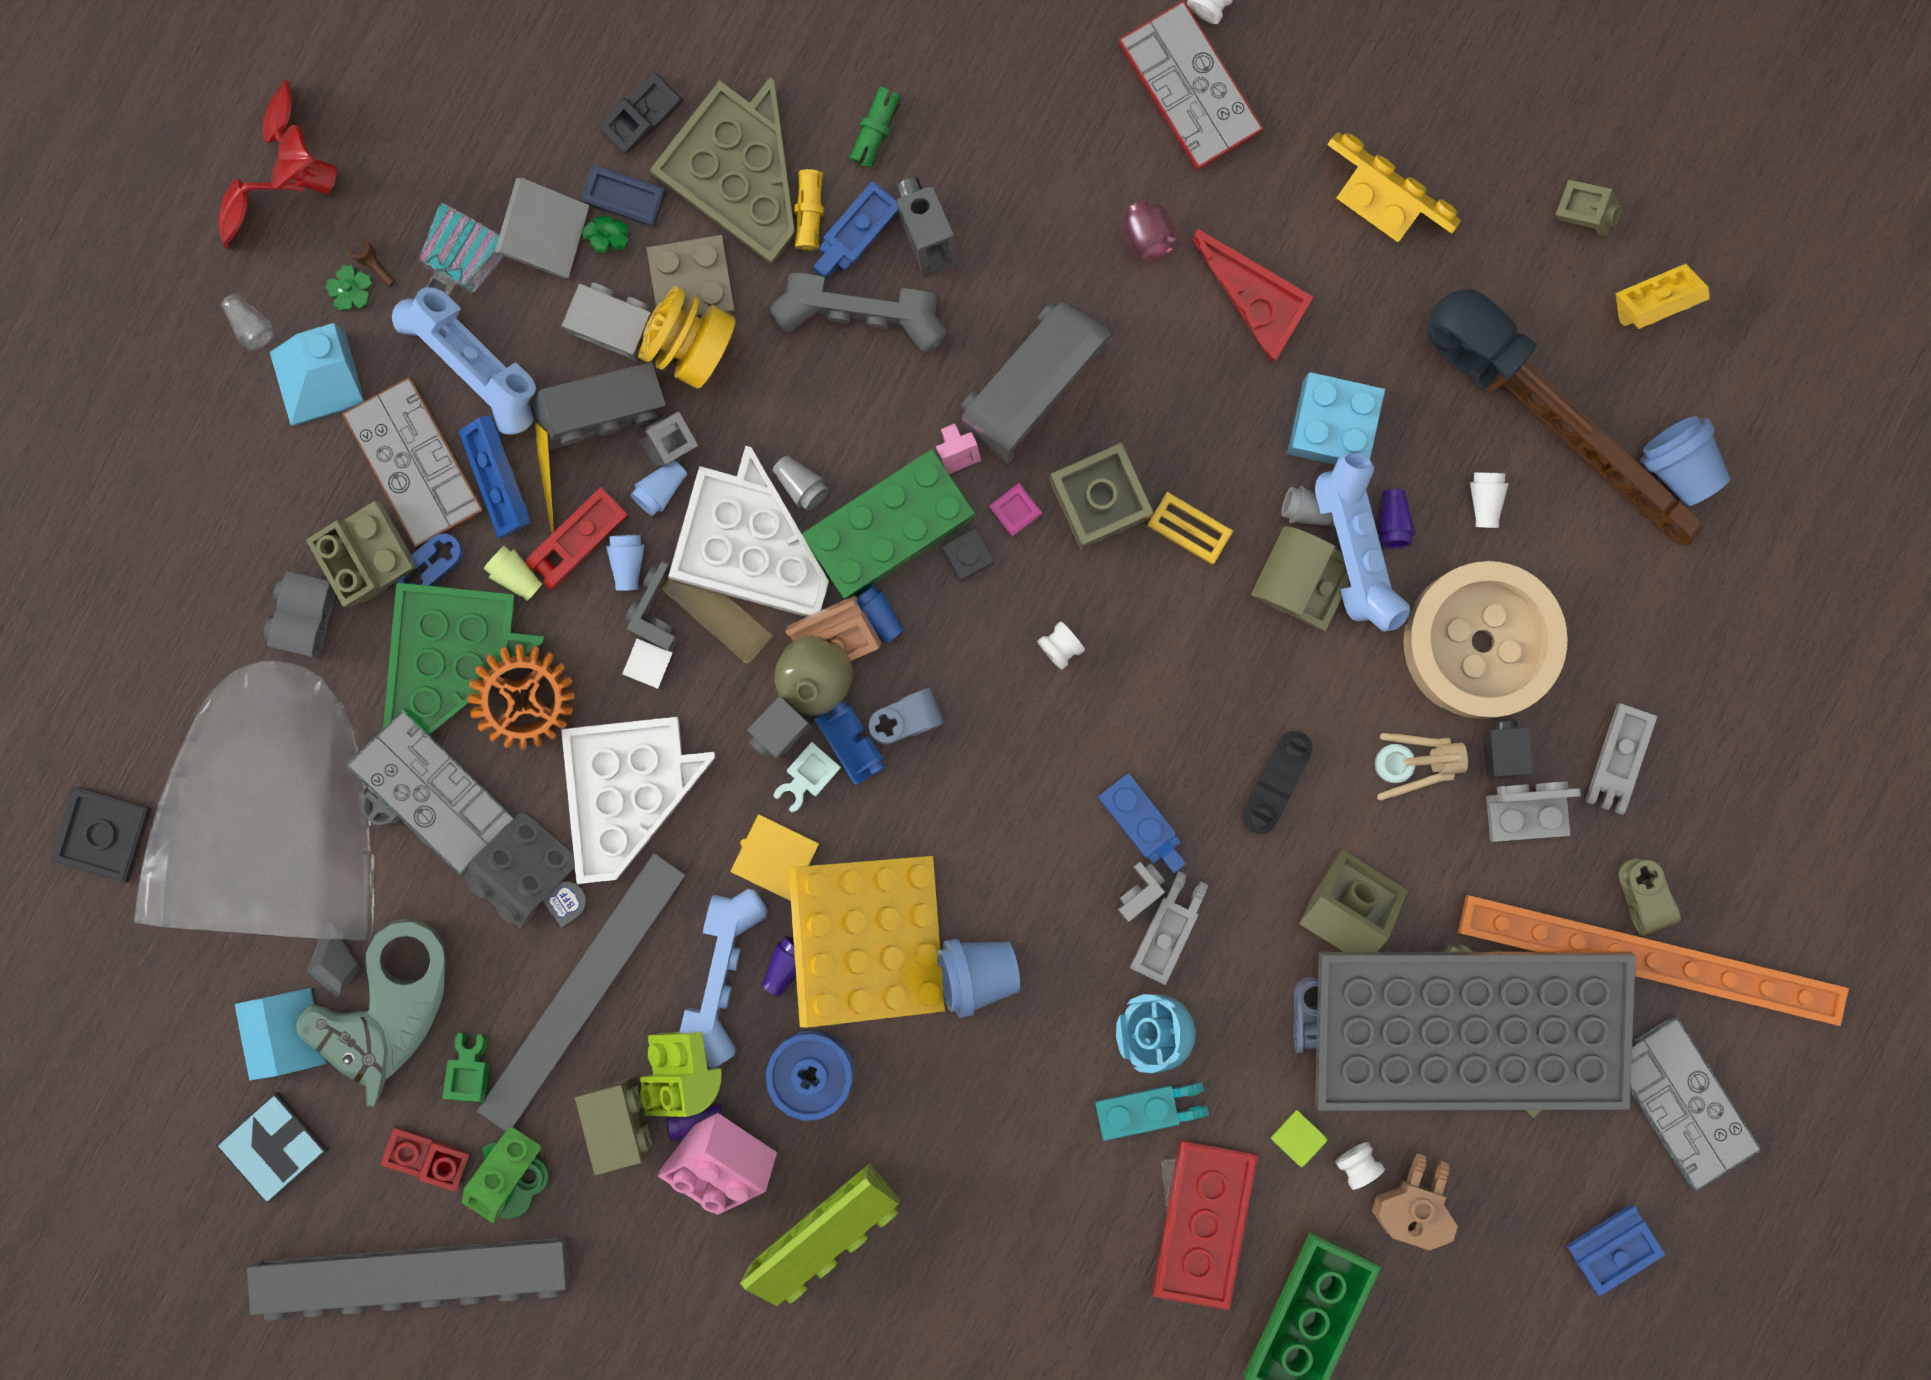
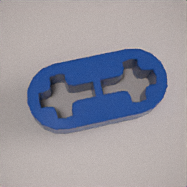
(441, 567)

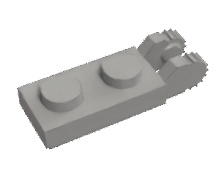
(1168, 932)

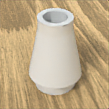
(1488, 498)

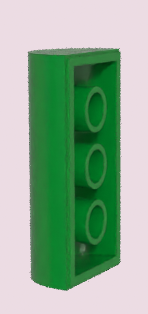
(1314, 1313)

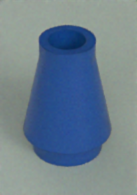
(879, 613)

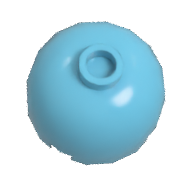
(1155, 1033)

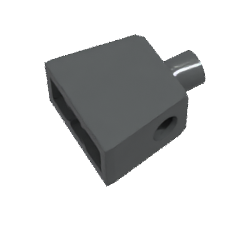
(926, 227)

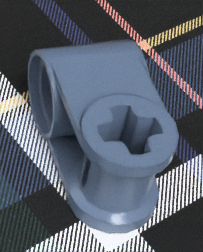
(912, 717)
(1304, 1017)

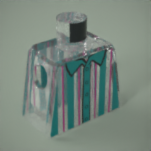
(458, 251)

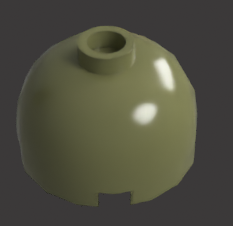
(813, 675)

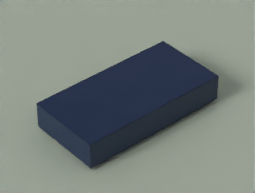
(623, 195)

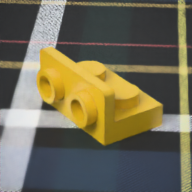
(1661, 297)

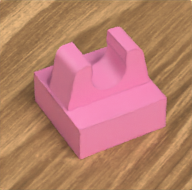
(957, 450)

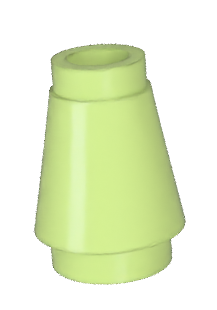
(512, 573)

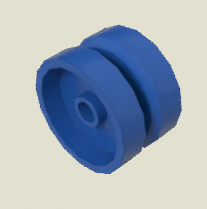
(803, 1097)

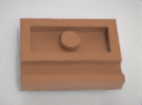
(842, 624)

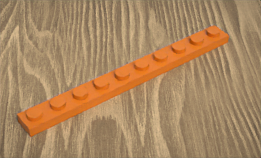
(1657, 960)

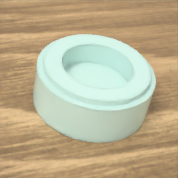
(1390, 763)

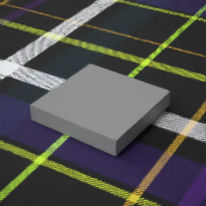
(542, 228)

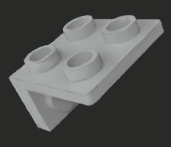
(1529, 815)

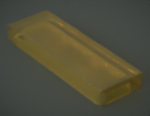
(721, 618)

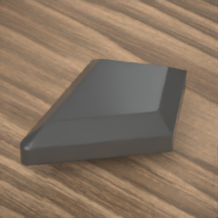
(333, 965)

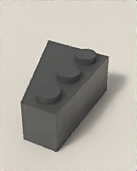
(598, 405)

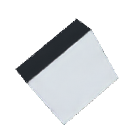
(648, 663)

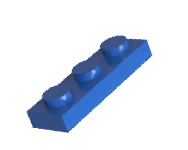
(494, 476)

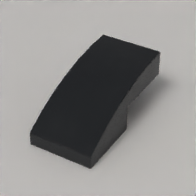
(641, 113)

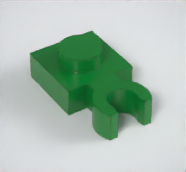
(467, 1077)

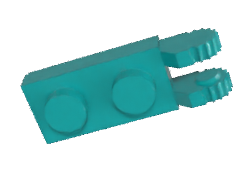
(1146, 1110)

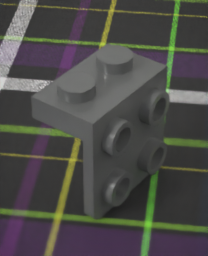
(519, 869)

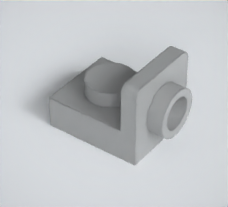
(1138, 899)

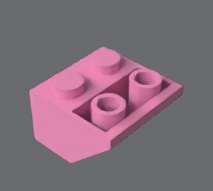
(719, 1165)

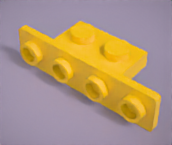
(1384, 195)

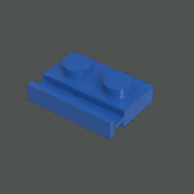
(1615, 1250)

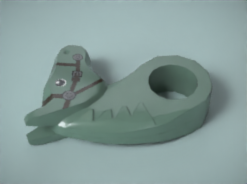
(380, 1040)

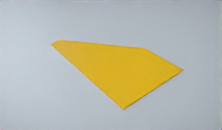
(543, 460)

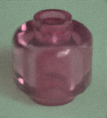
(1148, 231)

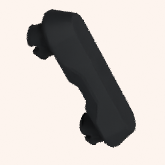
(1277, 782)

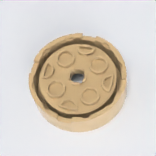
(1524, 630)

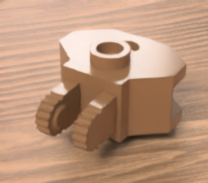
(1417, 1204)

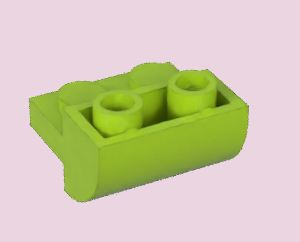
(680, 1076)

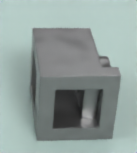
(667, 439)

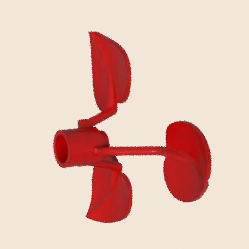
(292, 163)

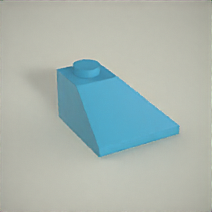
(317, 374)

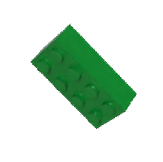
(889, 525)

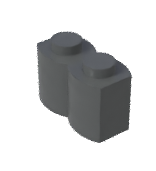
(300, 615)

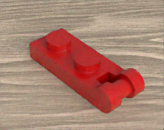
(577, 538)

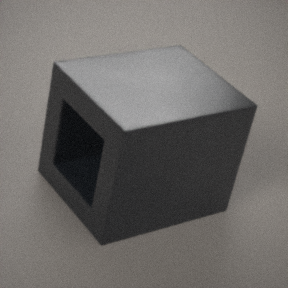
(1507, 750)

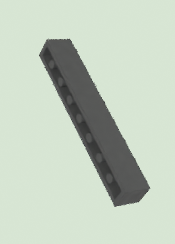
(408, 1276)

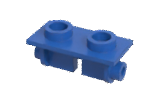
(856, 754)

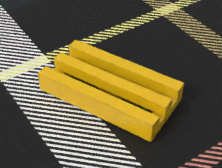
(1182, 541)

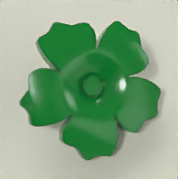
(606, 233)
(349, 289)

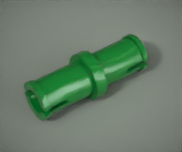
(874, 127)

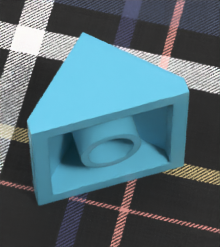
(271, 1035)

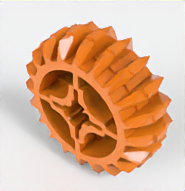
(502, 724)

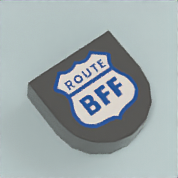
(566, 902)

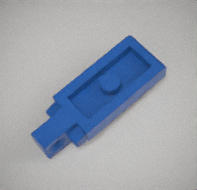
(856, 230)
(1142, 822)

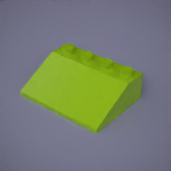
(820, 1237)

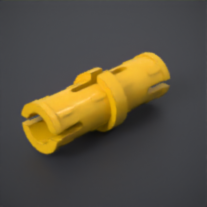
(808, 210)

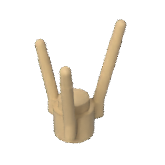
(1446, 759)

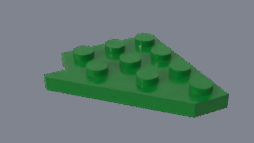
(439, 644)

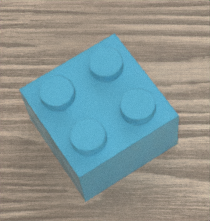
(1334, 418)

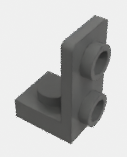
(657, 630)

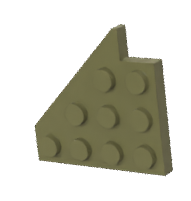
(735, 168)

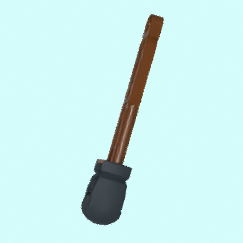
(1486, 344)

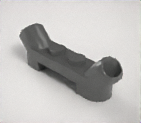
(808, 296)

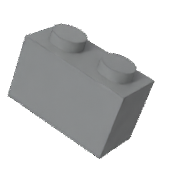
(607, 320)

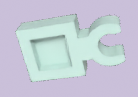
(811, 773)

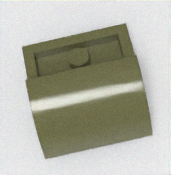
(362, 554)
(1303, 578)

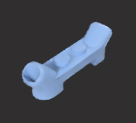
(505, 389)
(1370, 590)
(727, 920)

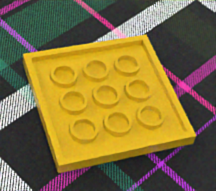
(866, 940)

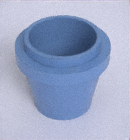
(1687, 460)
(977, 974)

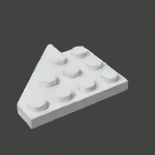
(746, 542)
(623, 789)

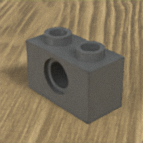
(778, 729)

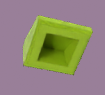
(1299, 1138)

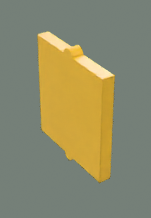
(769, 854)

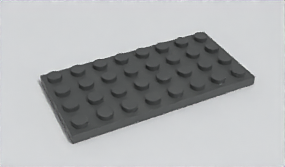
(1474, 1031)

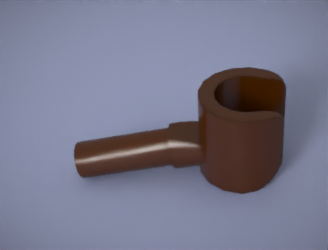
(368, 258)

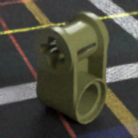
(1650, 901)

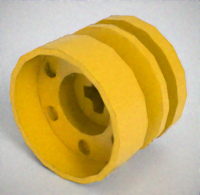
(691, 339)

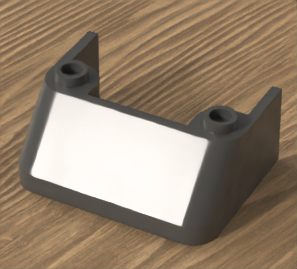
(1034, 378)

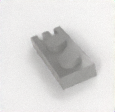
(1621, 757)

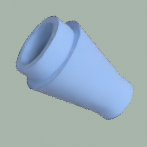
(657, 488)
(626, 559)

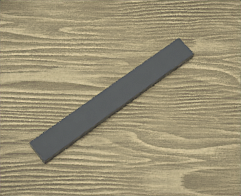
(581, 992)

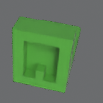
(500, 1174)

